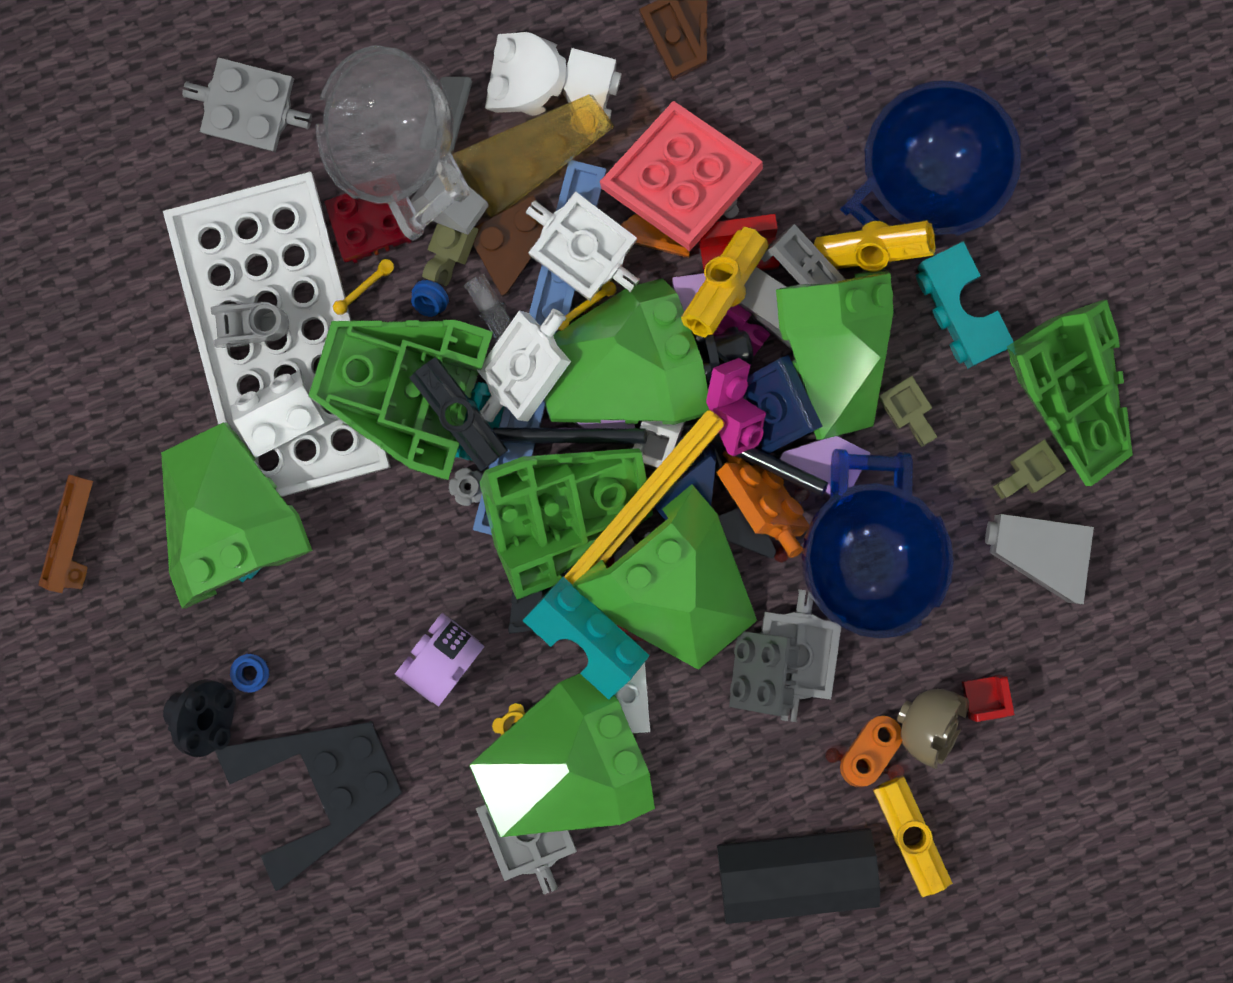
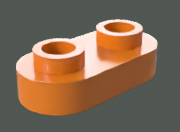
(872, 750)

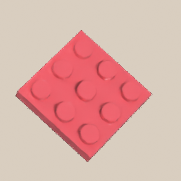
(681, 175)

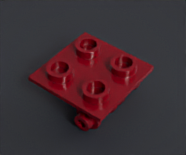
(363, 227)

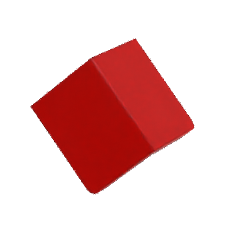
(988, 698)

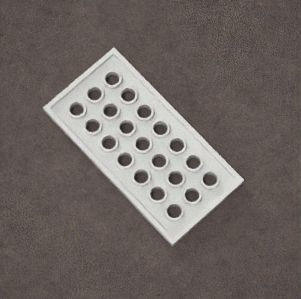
(318, 268)

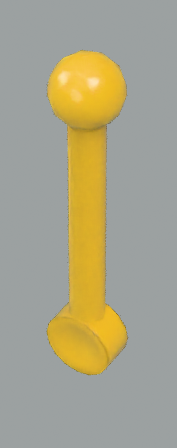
(384, 269)
(607, 290)

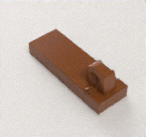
(59, 568)

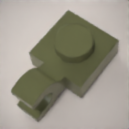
(450, 248)
(907, 405)
(1033, 468)

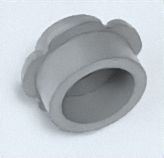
(456, 486)

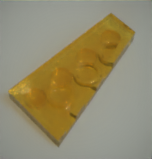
(526, 155)

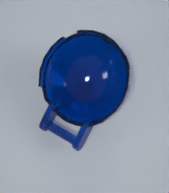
(940, 158)
(876, 551)

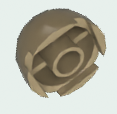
(932, 725)

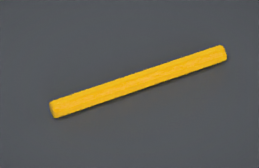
(649, 494)

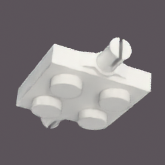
(582, 246)
(523, 366)

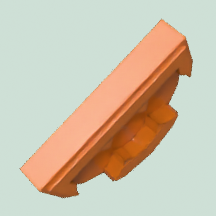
(652, 237)

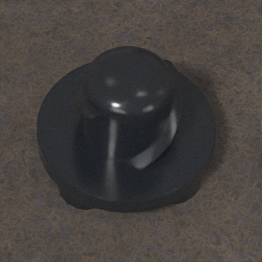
(724, 348)
(200, 717)

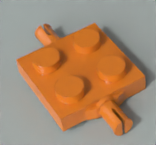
(764, 502)

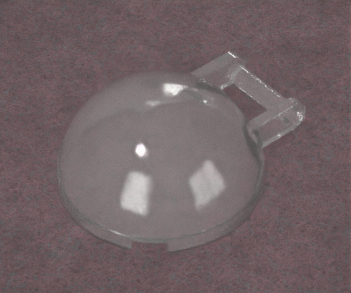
(389, 134)

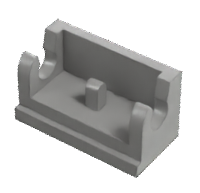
(802, 258)

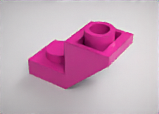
(725, 397)

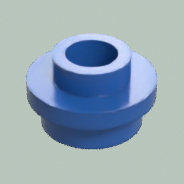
(429, 298)
(237, 673)

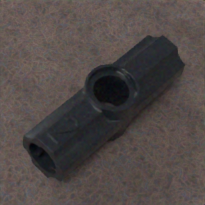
(442, 393)

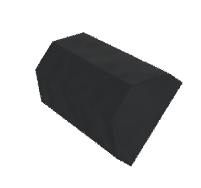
(799, 876)

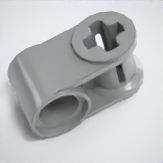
(240, 324)

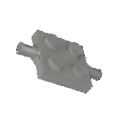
(247, 105)
(817, 651)
(527, 852)

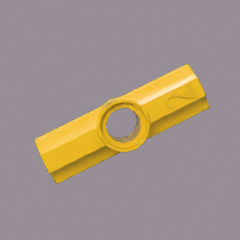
(878, 245)
(724, 282)
(923, 858)

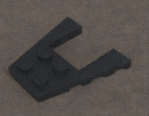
(347, 772)

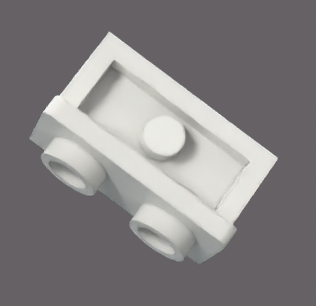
(275, 414)

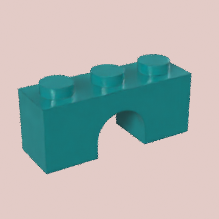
(973, 337)
(609, 650)

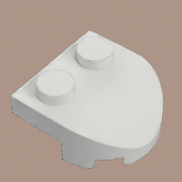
(524, 74)

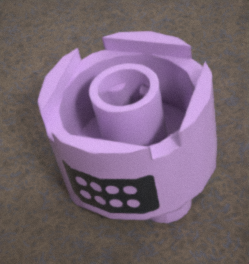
(440, 660)

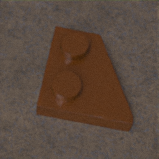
(678, 33)
(505, 244)

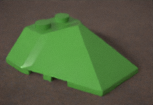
(839, 346)
(630, 362)
(369, 386)
(1074, 387)
(554, 508)
(223, 515)
(676, 585)
(565, 766)

